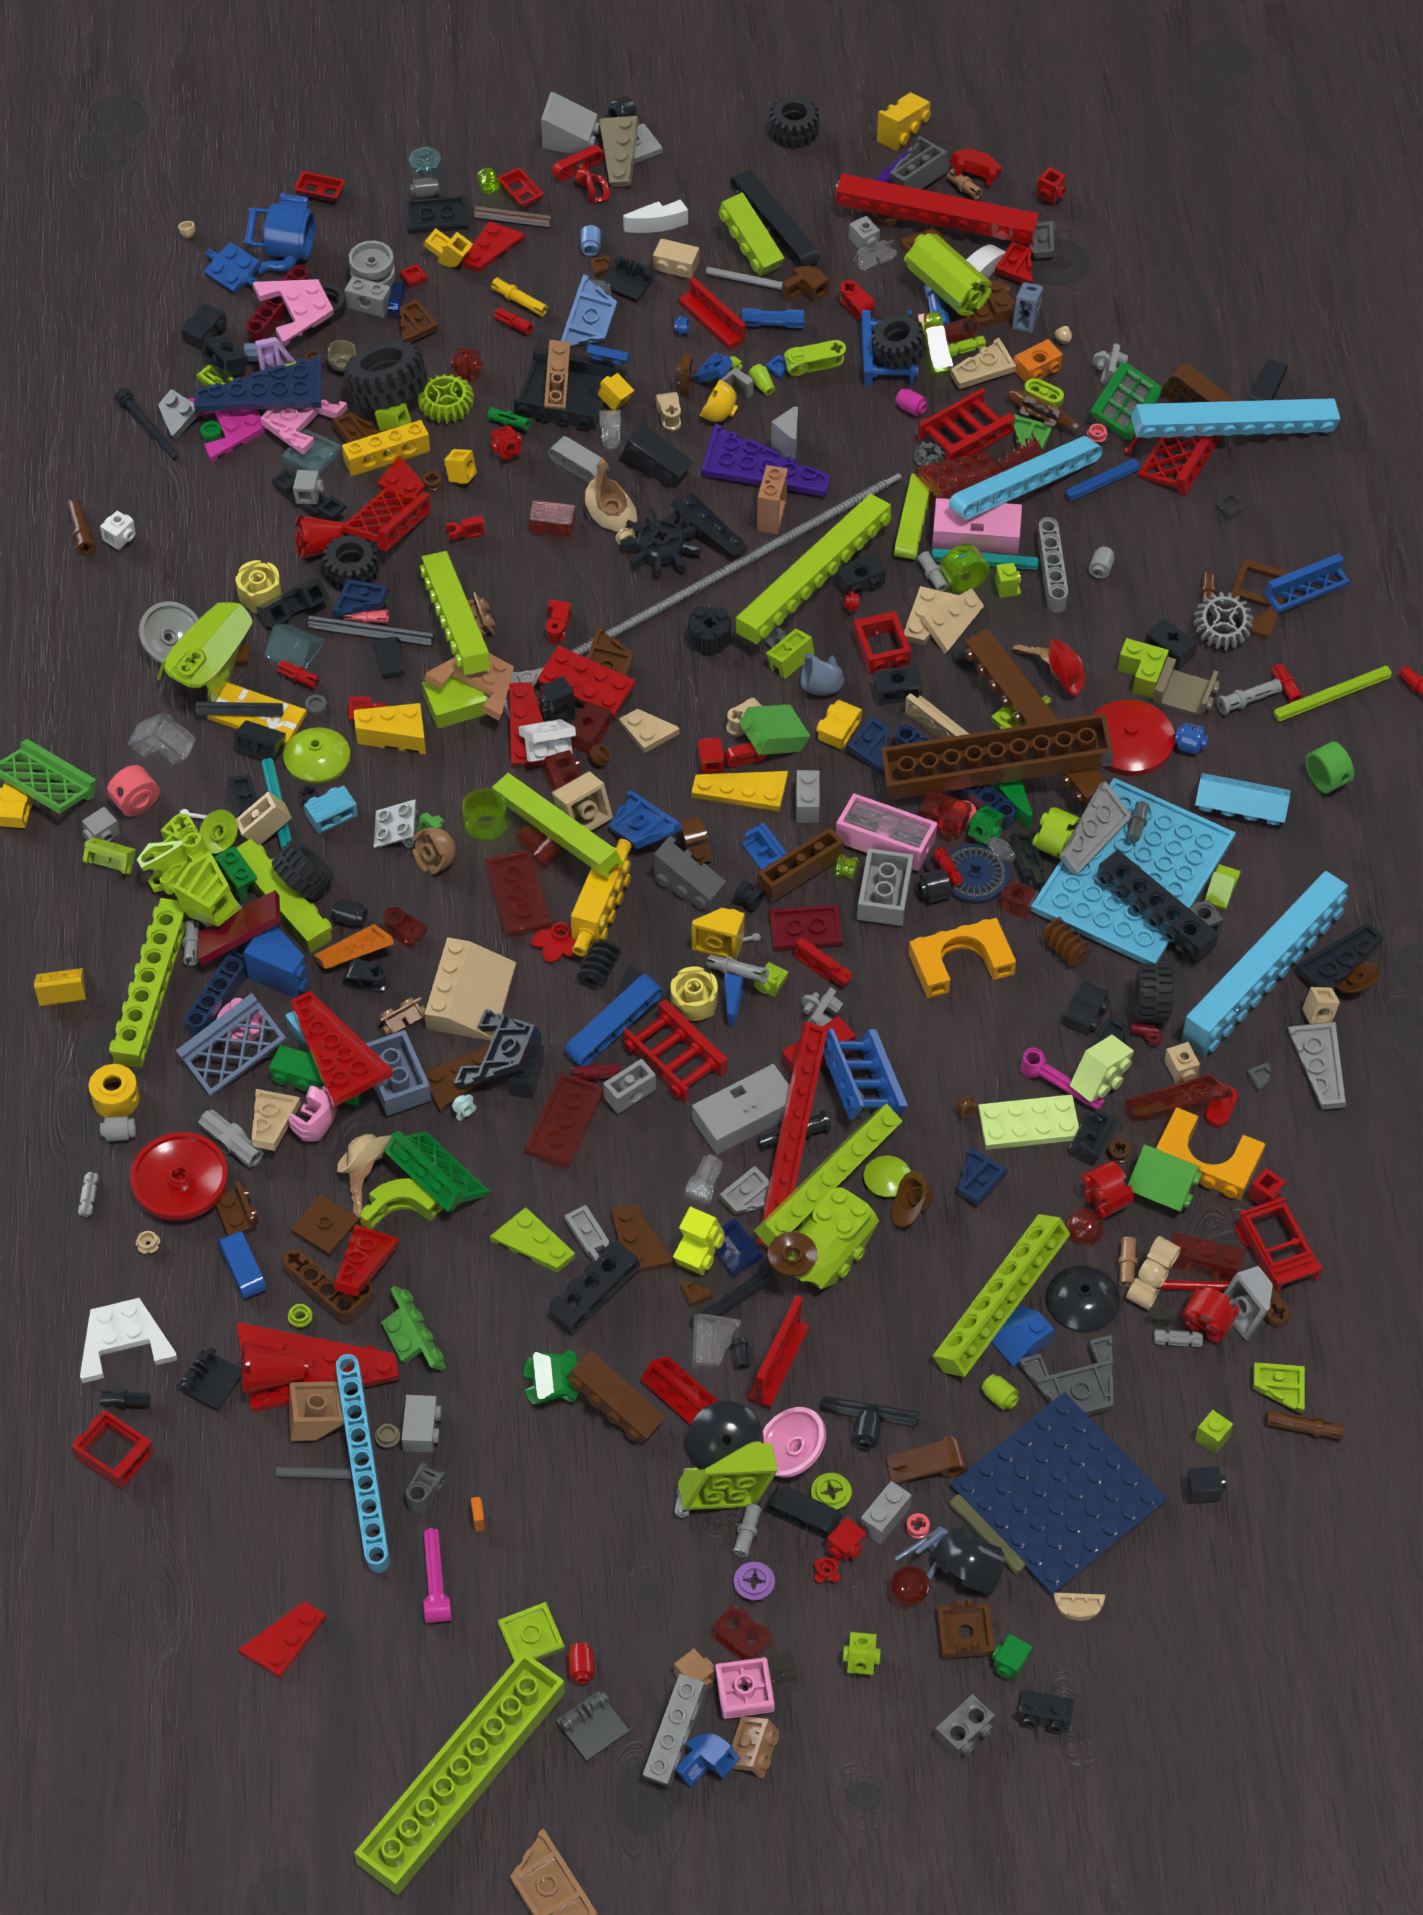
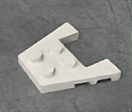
(121, 1328)

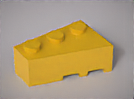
(902, 120)
(391, 726)

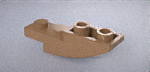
(557, 375)

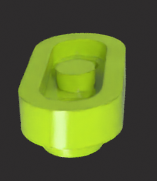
(1044, 390)

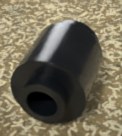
(349, 912)
(867, 1430)

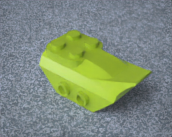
(840, 1232)

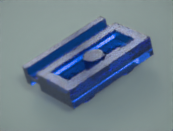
(738, 1248)

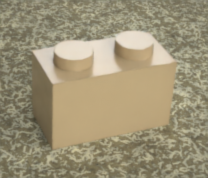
(676, 258)
(263, 818)

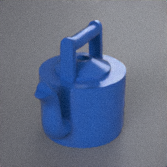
(286, 232)

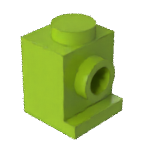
(1007, 580)

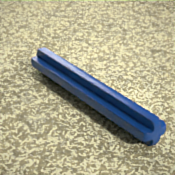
(1102, 479)

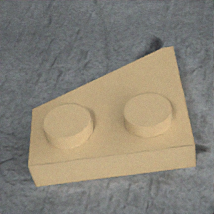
(647, 729)

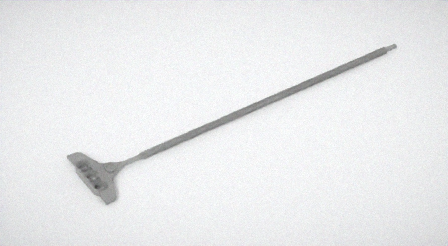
(531, 676)

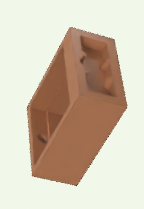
(772, 499)

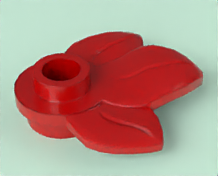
(554, 945)

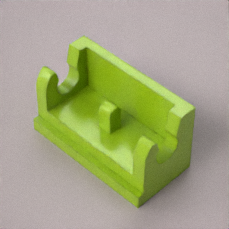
(790, 652)
(109, 855)

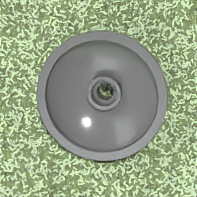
(164, 619)

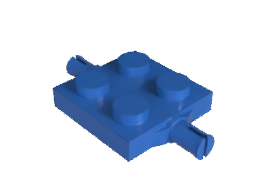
(232, 267)

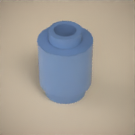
(590, 240)

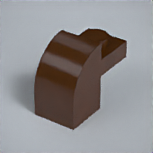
(807, 281)
(694, 839)

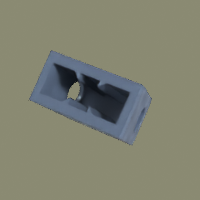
(1027, 299)

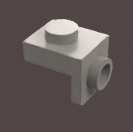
(740, 382)

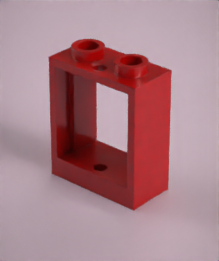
(877, 626)
(129, 1465)

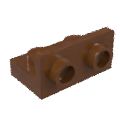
(236, 1212)

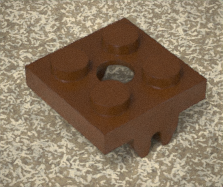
(970, 1614)

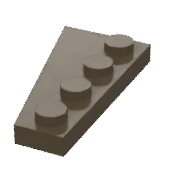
(619, 145)

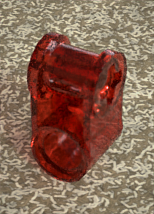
(407, 928)

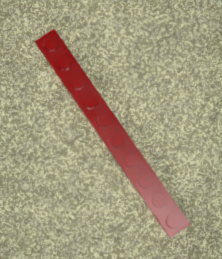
(795, 1117)

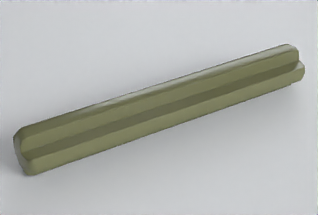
(986, 1532)

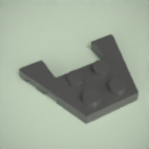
(1087, 1386)

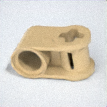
(669, 410)
(735, 714)

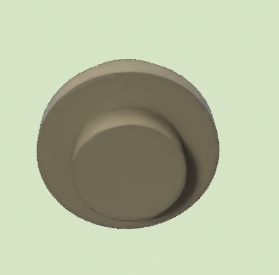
(387, 1436)

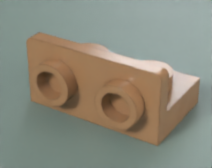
(755, 1744)

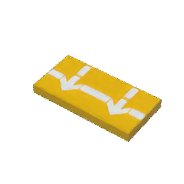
(288, 723)

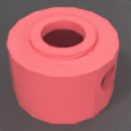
(138, 790)

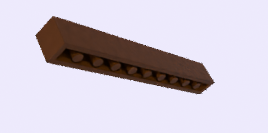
(1024, 702)

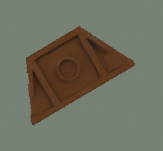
(610, 653)

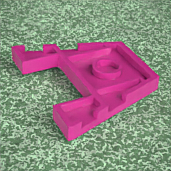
(237, 428)

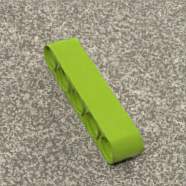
(912, 519)

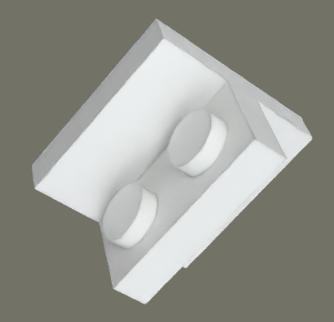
(547, 738)

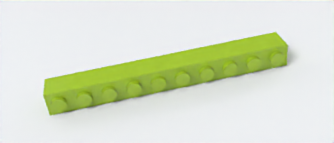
(813, 569)

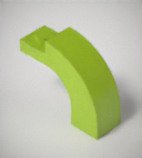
(395, 1196)

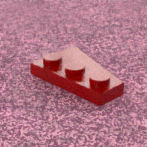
(489, 245)
(284, 1640)

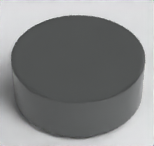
(316, 705)

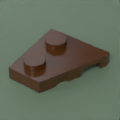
(686, 371)
(352, 427)

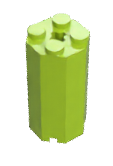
(948, 274)

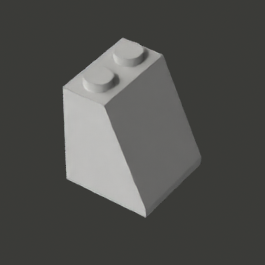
(568, 126)

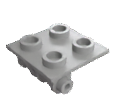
(396, 824)

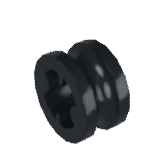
(307, 789)

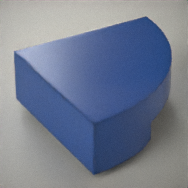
(776, 367)

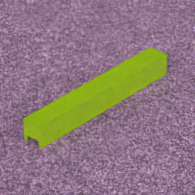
(558, 825)

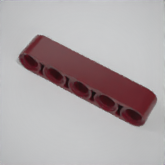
(272, 310)

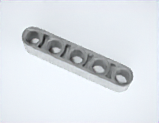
(1052, 565)

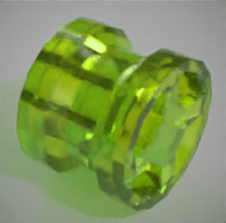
(488, 180)
(846, 866)

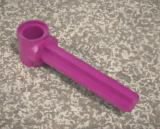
(1057, 1078)
(437, 1604)

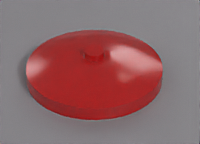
(1139, 737)
(179, 1176)

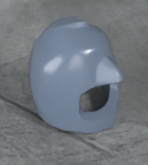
(821, 677)

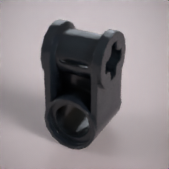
(364, 974)

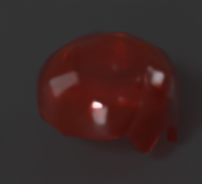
(1085, 1226)
(910, 1585)

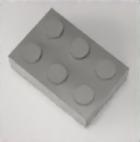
(885, 887)

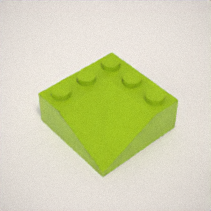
(731, 1481)

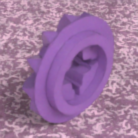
(746, 1573)

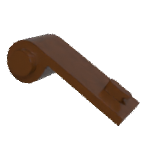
(938, 1457)

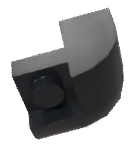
(970, 1559)

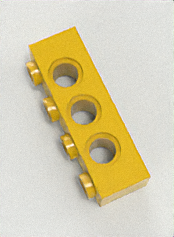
(385, 447)

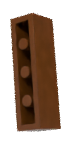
(800, 864)
(614, 1397)

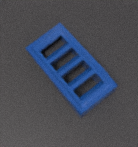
(733, 992)

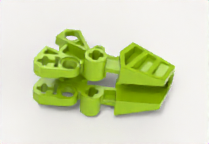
(190, 872)

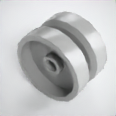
(372, 262)

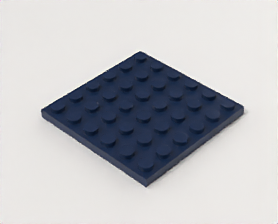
(1059, 1493)

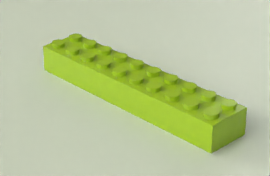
(459, 1773)

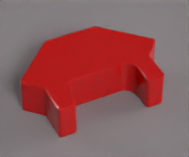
(976, 163)

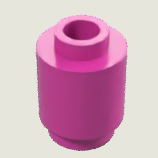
(911, 402)

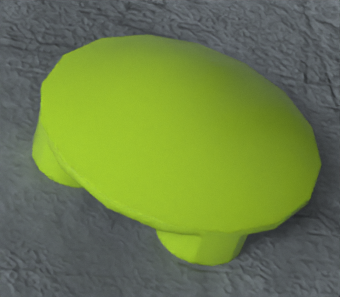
(884, 1175)

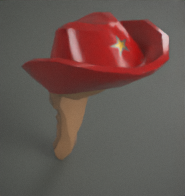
(1063, 662)

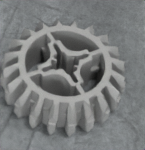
(1214, 607)

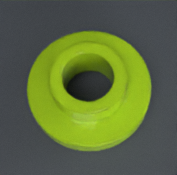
(300, 1309)

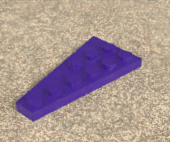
(746, 461)

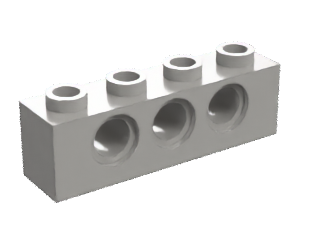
(674, 1730)

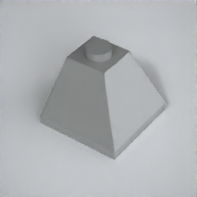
(1252, 1294)

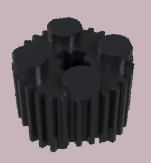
(709, 629)

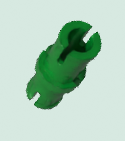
(509, 419)

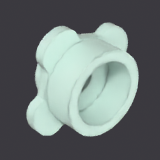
(463, 1106)

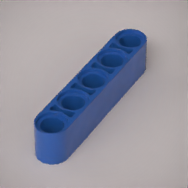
(613, 1020)

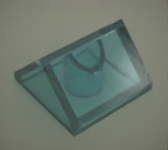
(292, 645)

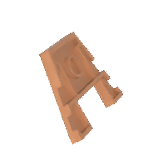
(491, 682)

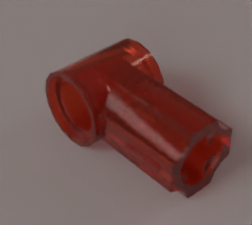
(956, 331)
(542, 848)

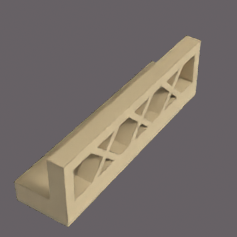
(931, 718)

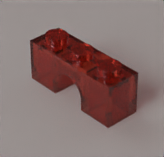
(1220, 1258)

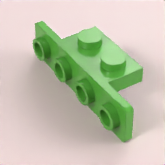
(409, 1332)

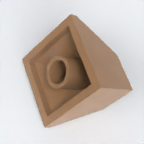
(314, 1409)

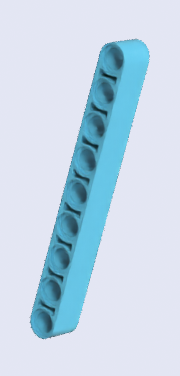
(1025, 477)
(364, 1473)

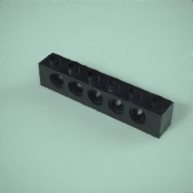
(1135, 880)

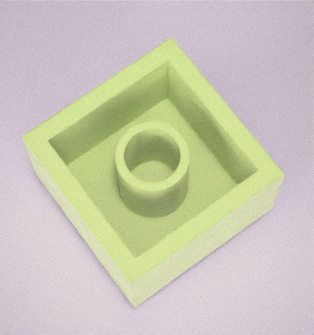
(1102, 1068)

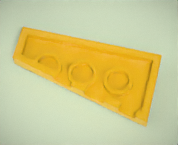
(750, 789)

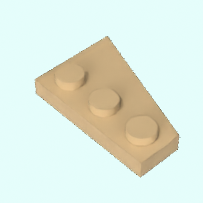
(986, 365)
(926, 601)
(272, 1118)

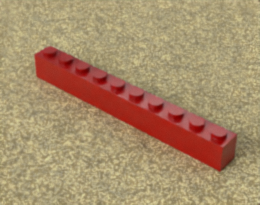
(936, 209)

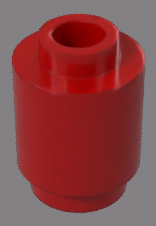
(581, 1663)

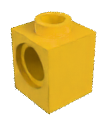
(460, 466)

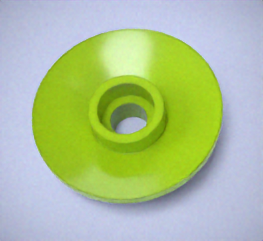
(213, 827)

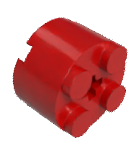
(1107, 1189)
(1210, 1313)

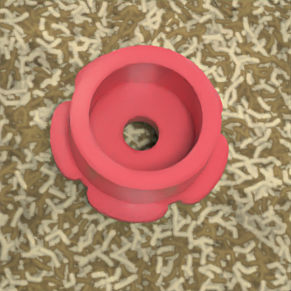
(1097, 433)

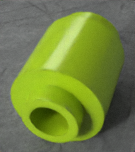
(1000, 1392)

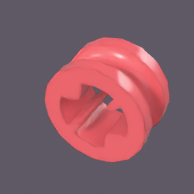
(912, 1520)

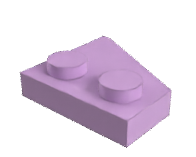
(272, 353)

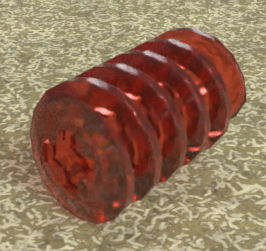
(1023, 454)

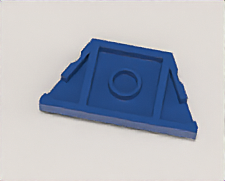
(642, 822)

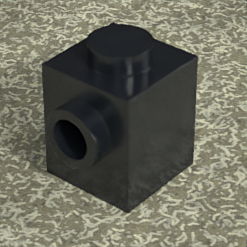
(1205, 1484)

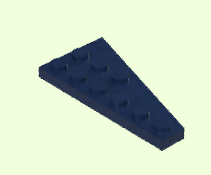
(271, 388)

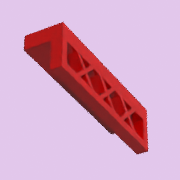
(713, 315)
(671, 1387)

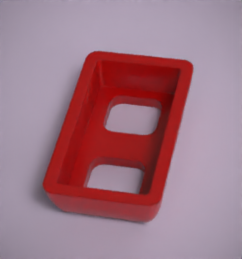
(322, 183)
(528, 187)

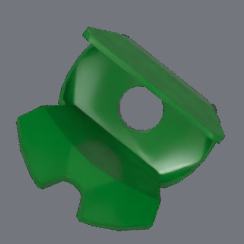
(549, 1377)

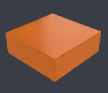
(478, 1515)

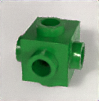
(985, 824)

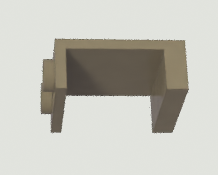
(1185, 691)

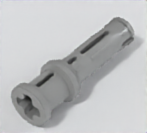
(1240, 698)

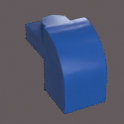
(706, 1752)

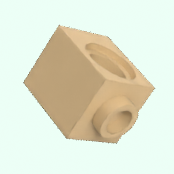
(1320, 1005)

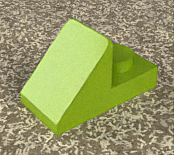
(1222, 886)

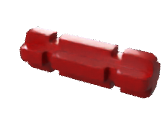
(948, 865)

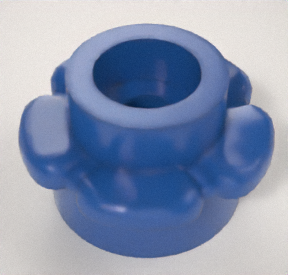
(682, 325)

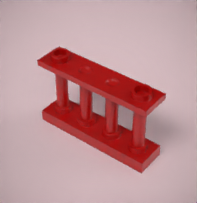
(971, 443)
(684, 1032)

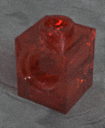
(1018, 899)

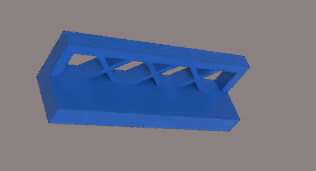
(1302, 579)

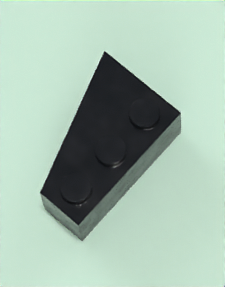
(655, 457)

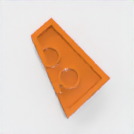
(356, 945)

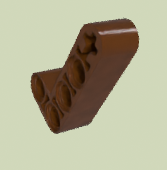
(1193, 386)
(324, 1284)

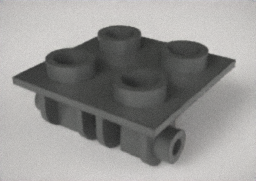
(592, 1725)

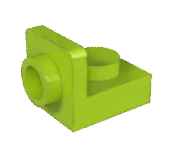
(776, 979)

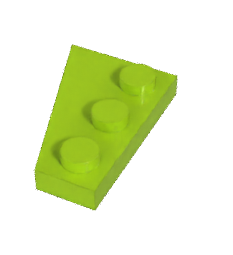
(534, 1239)

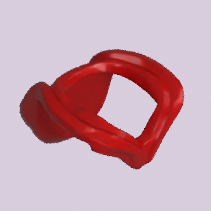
(585, 178)

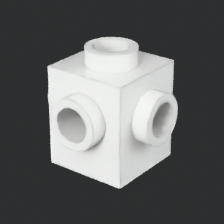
(118, 530)

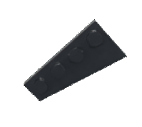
(701, 516)
(1338, 960)

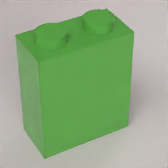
(774, 729)
(1165, 1178)

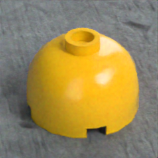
(720, 403)

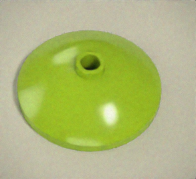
(316, 763)

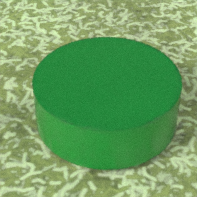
(211, 431)

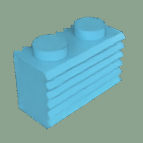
(330, 809)

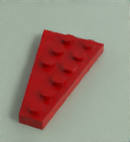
(339, 1054)

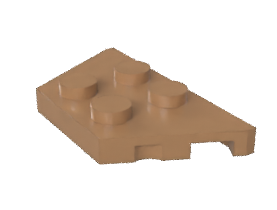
(548, 1883)

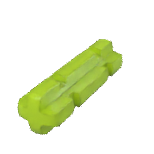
(966, 345)

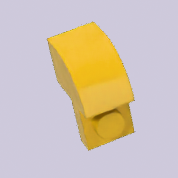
(448, 250)

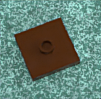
(324, 1225)

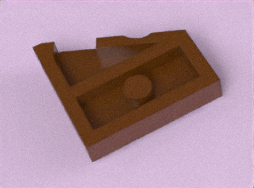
(416, 321)

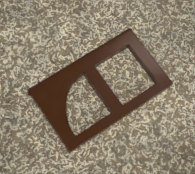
(1265, 623)

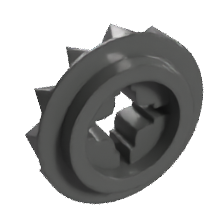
(921, 453)

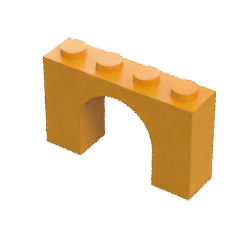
(982, 937)
(1228, 1177)

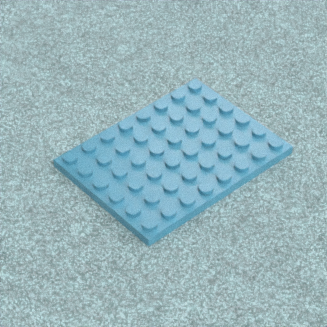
(1173, 849)

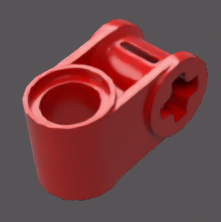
(855, 299)

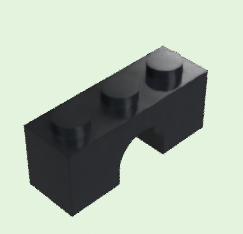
(298, 598)

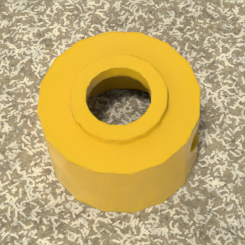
(116, 1102)

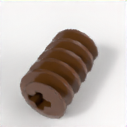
(1064, 942)

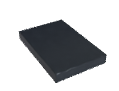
(437, 213)

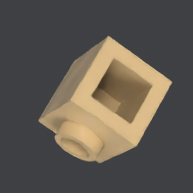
(1182, 1062)

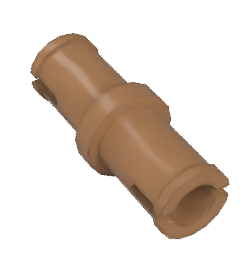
(965, 185)
(1127, 1261)

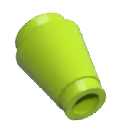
(762, 379)

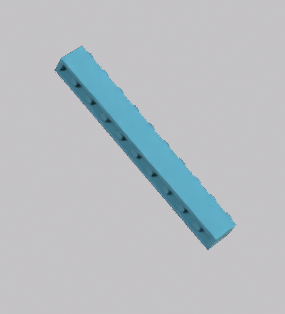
(1235, 418)

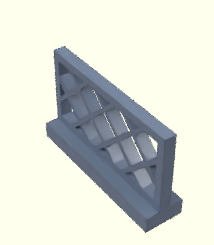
(224, 1027)

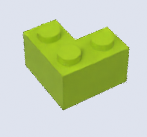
(1145, 663)

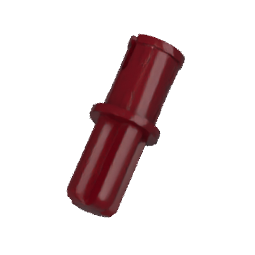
(597, 1071)

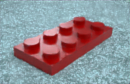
(588, 679)

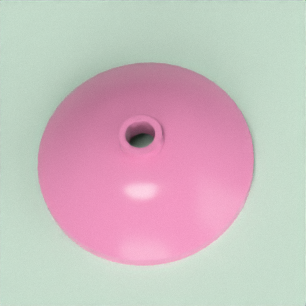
(796, 1439)

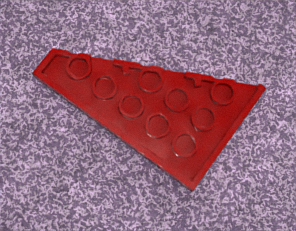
(375, 1365)

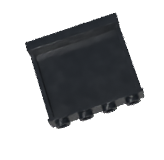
(582, 389)

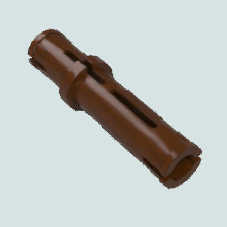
(1303, 1424)

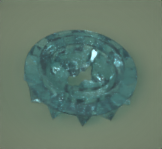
(423, 154)

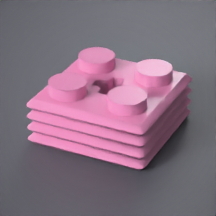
(756, 1677)

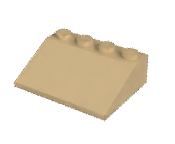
(465, 986)

